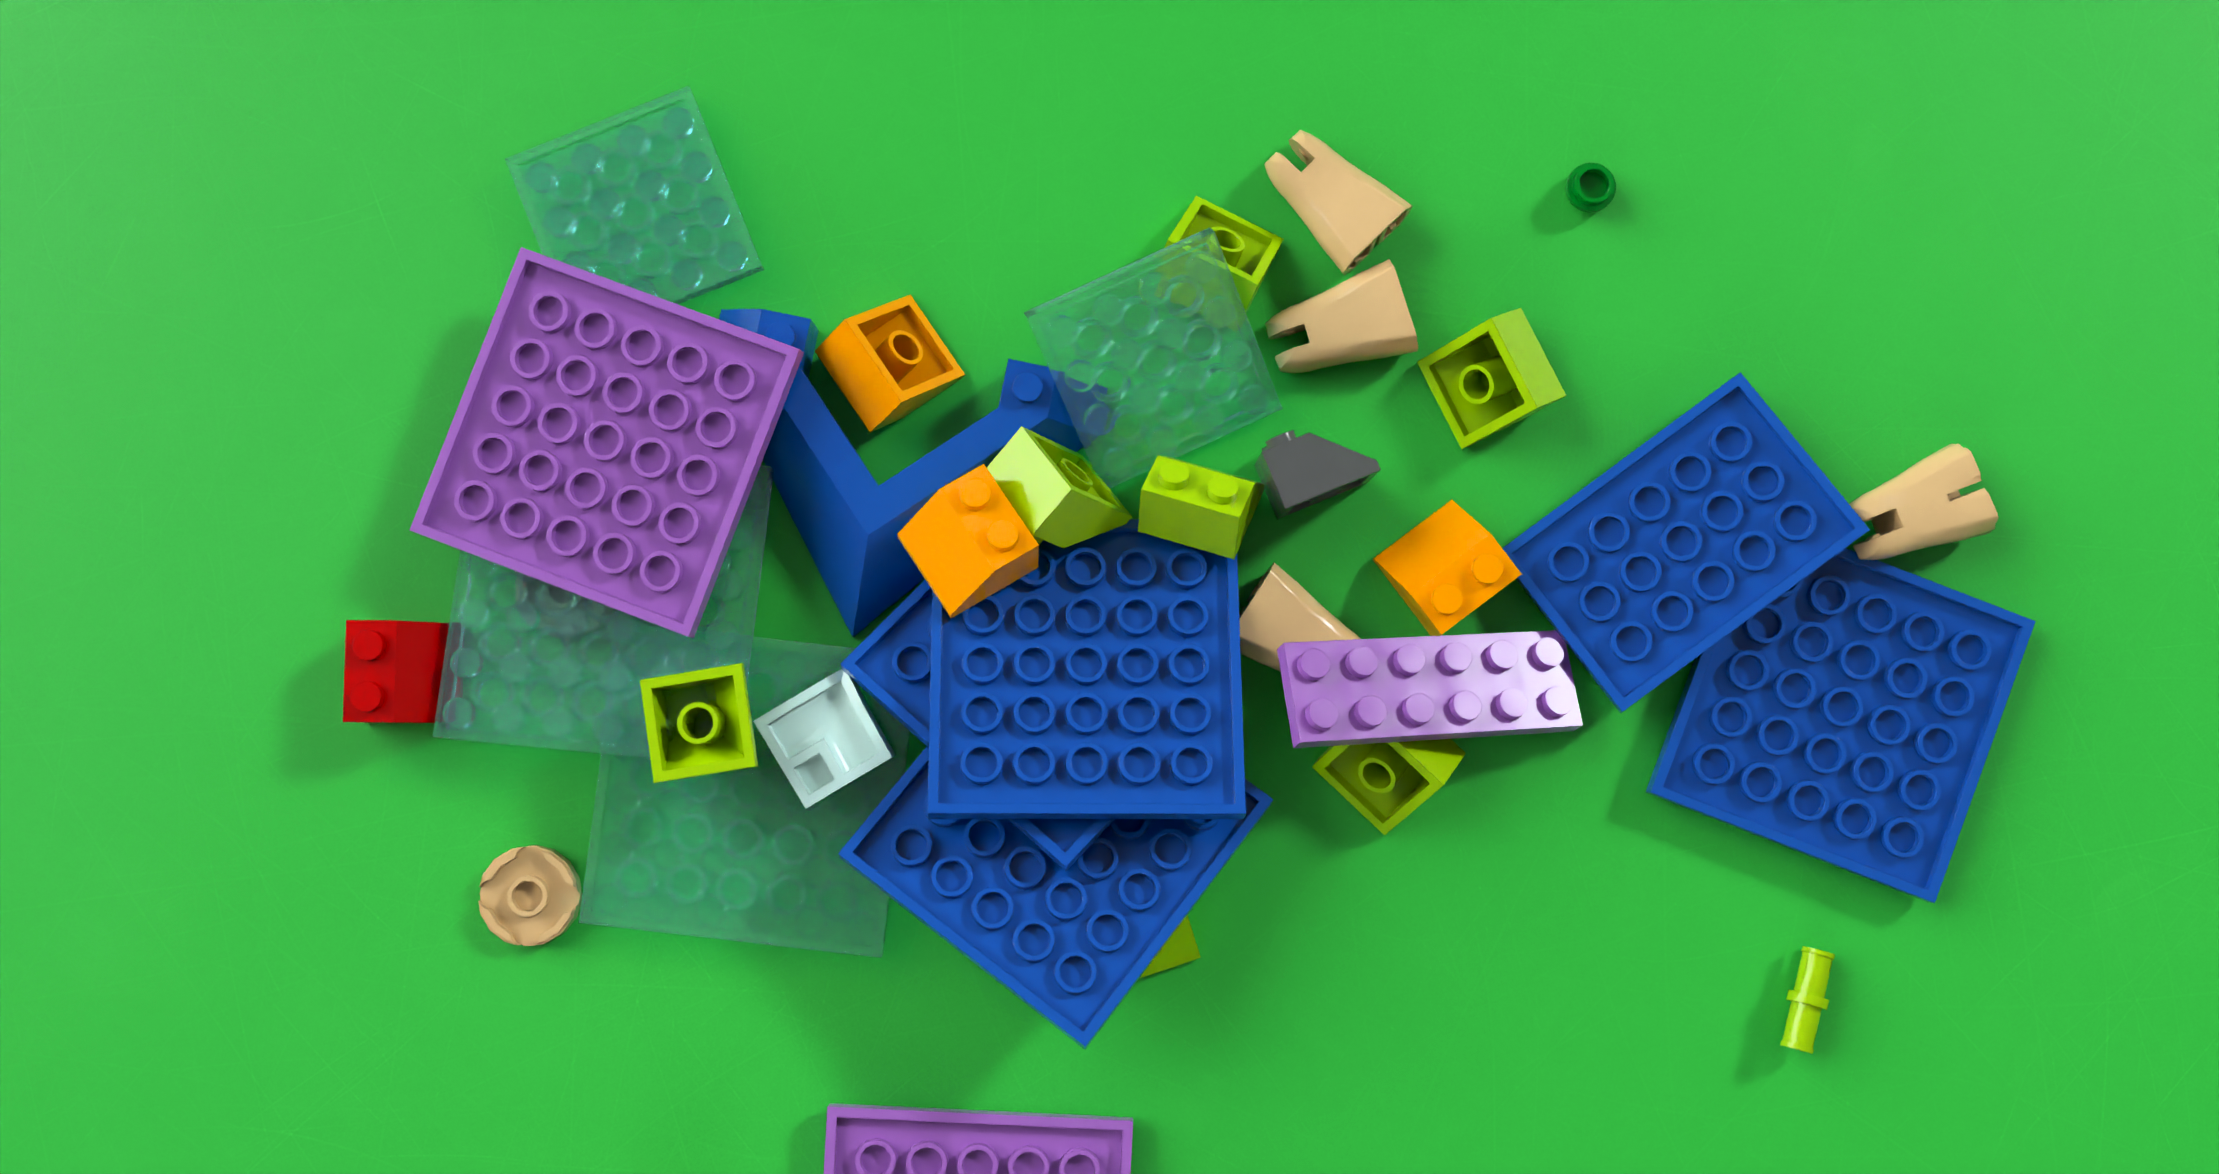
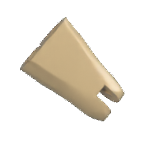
(1336, 200)
(1348, 323)
(1925, 506)
(1284, 613)

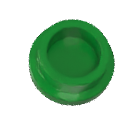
(1590, 187)

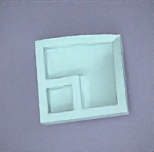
(824, 737)

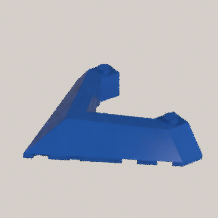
(836, 500)

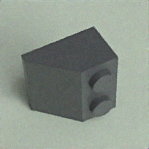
(1309, 471)

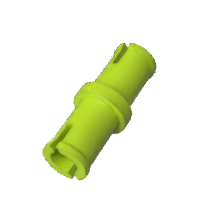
(1807, 999)

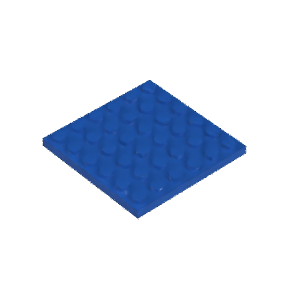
(1092, 688)
(1848, 720)
(1046, 934)

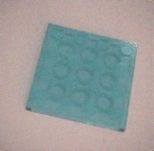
(639, 201)
(1155, 358)

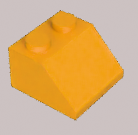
(888, 361)
(969, 541)
(1446, 568)

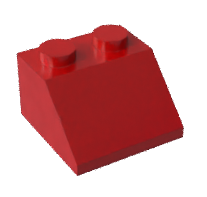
(393, 670)

